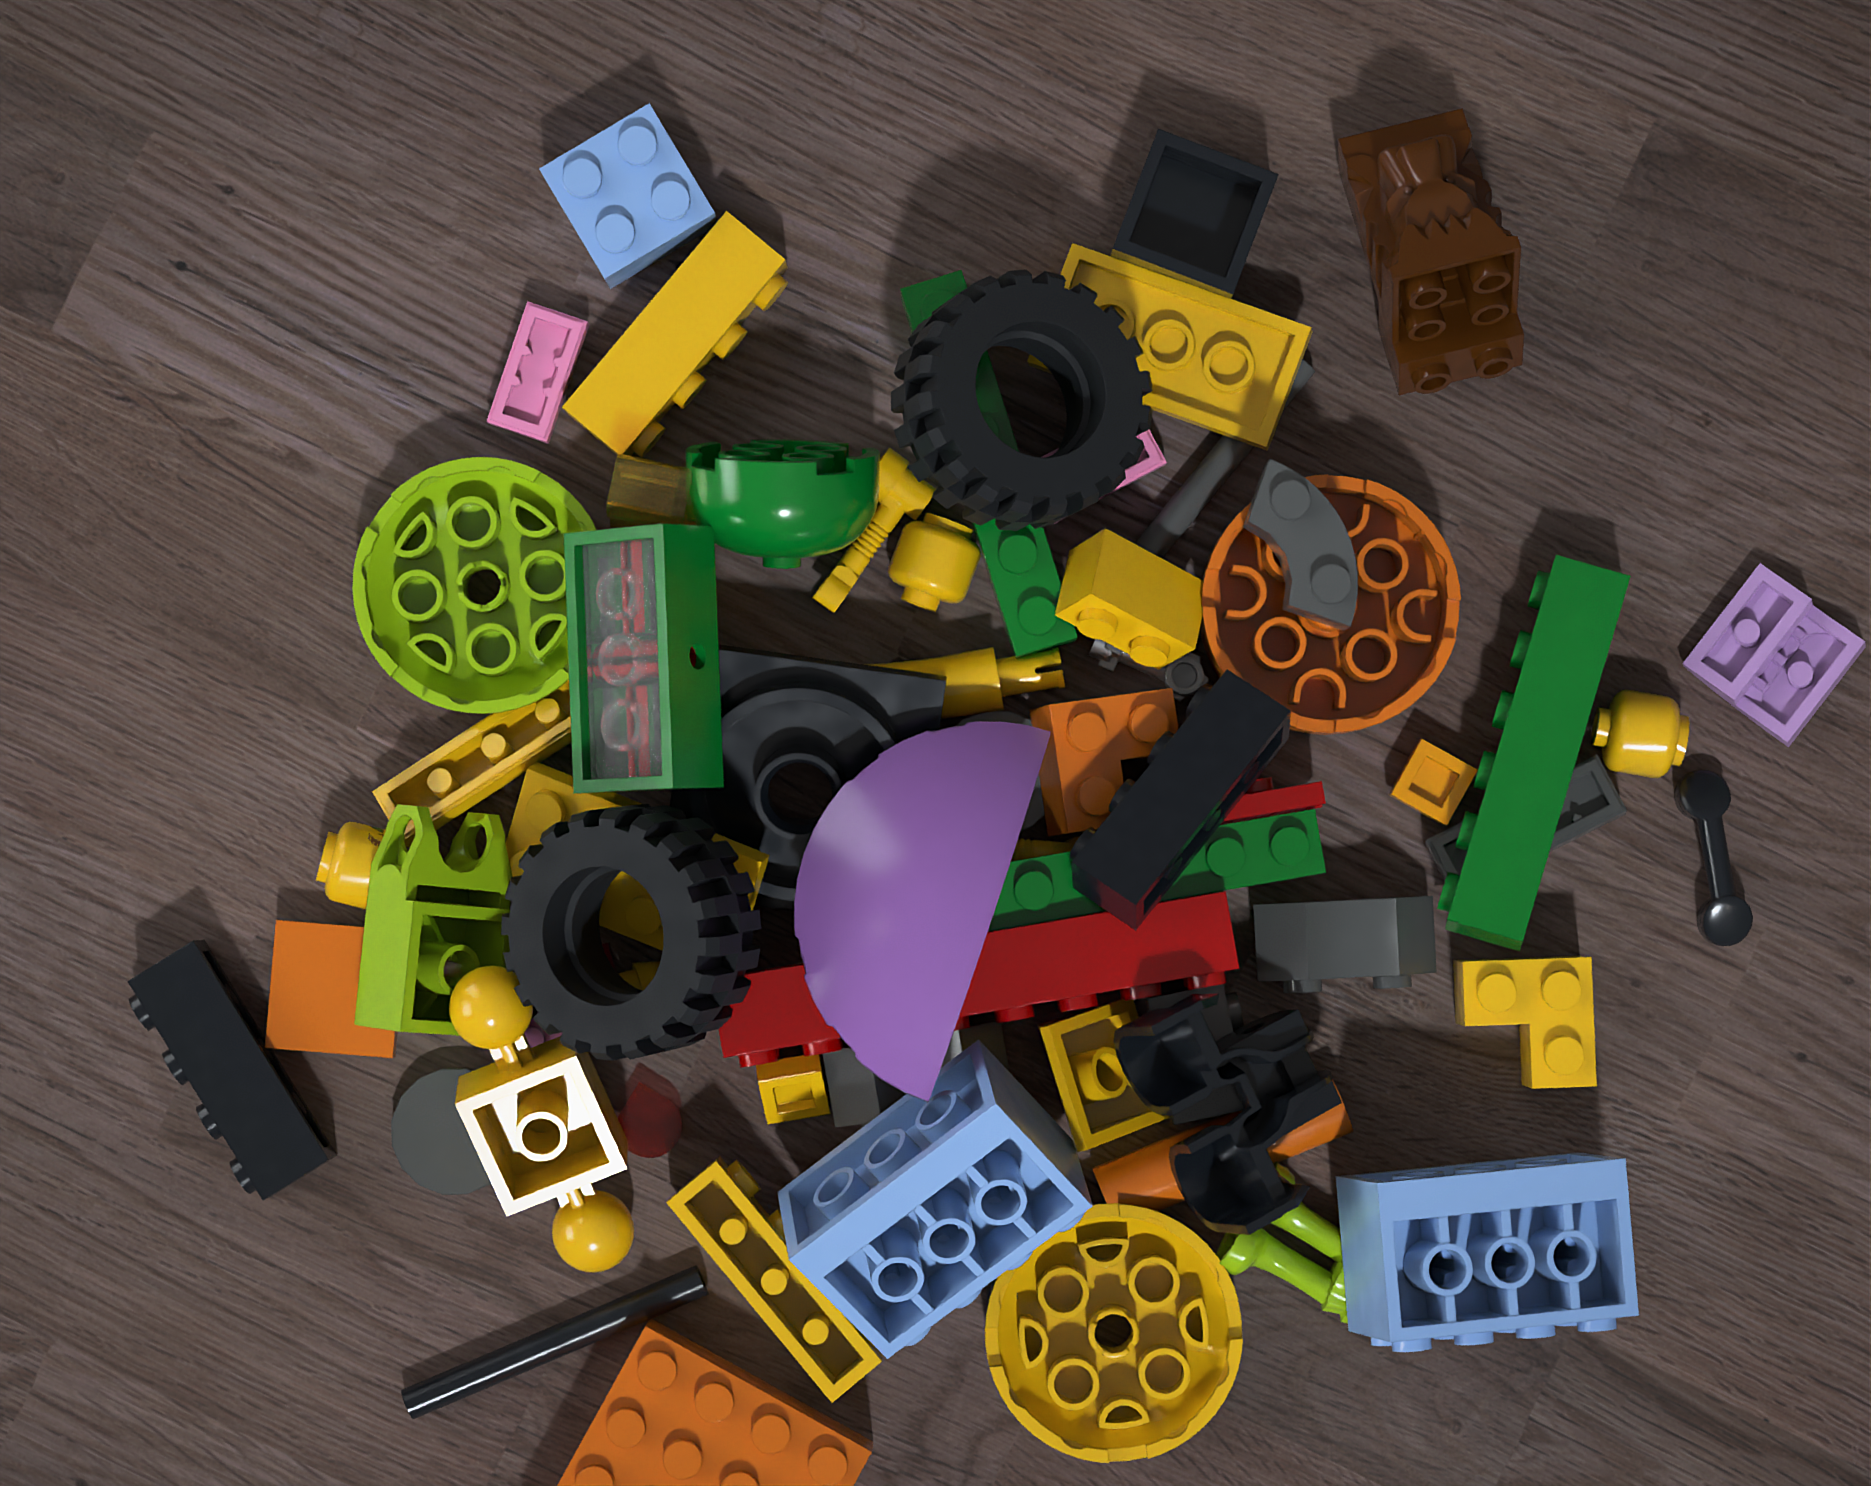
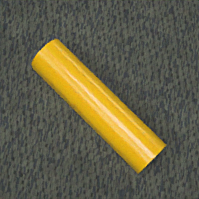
(480, 760)

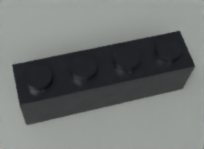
(1179, 798)
(234, 1075)

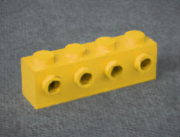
(753, 1254)

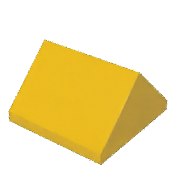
(1090, 1077)

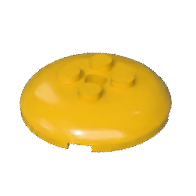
(1129, 1396)

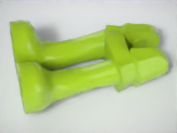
(1265, 1252)

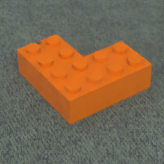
(704, 1422)

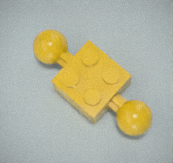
(541, 1122)

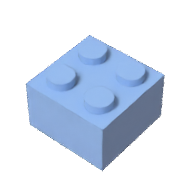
(629, 196)

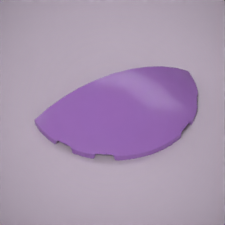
(907, 888)

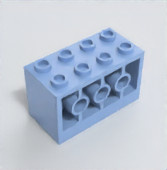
(933, 1201)
(1487, 1250)

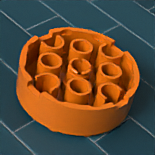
(1324, 674)

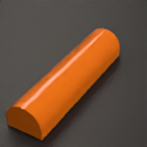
(1146, 1174)

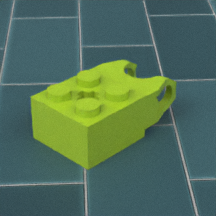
(430, 921)

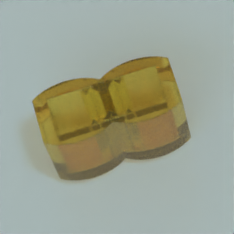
(649, 493)

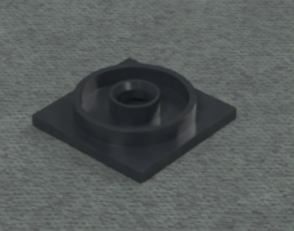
(807, 712)

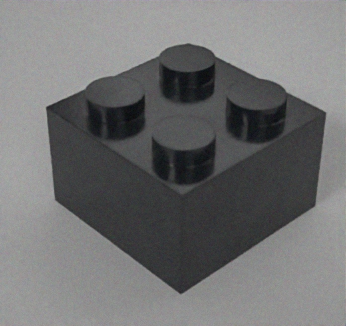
(1194, 214)

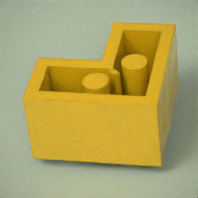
(1549, 1002)

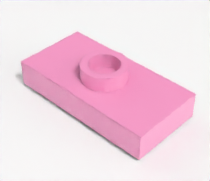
(538, 372)

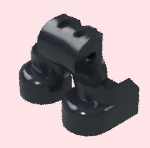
(1227, 1167)

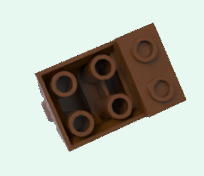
(1434, 252)

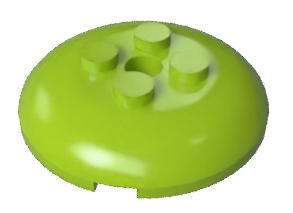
(417, 573)

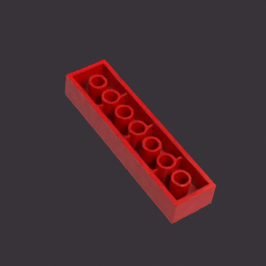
(1016, 969)

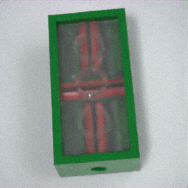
(643, 659)

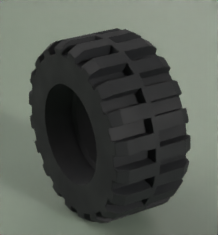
(1086, 358)
(560, 946)

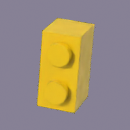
(1131, 599)

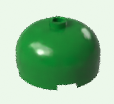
(783, 496)

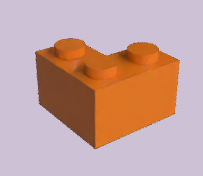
(1087, 750)

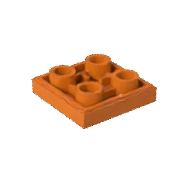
(317, 992)

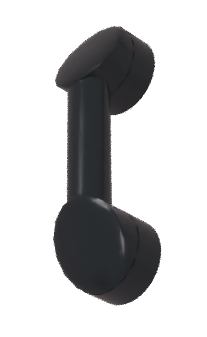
(1724, 916)

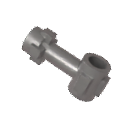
(1182, 675)

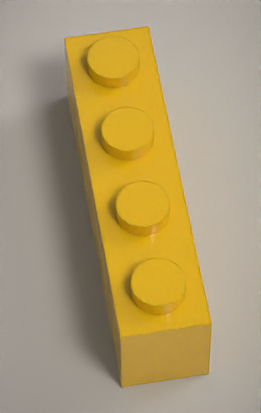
(677, 337)

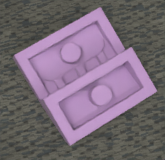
(1774, 655)

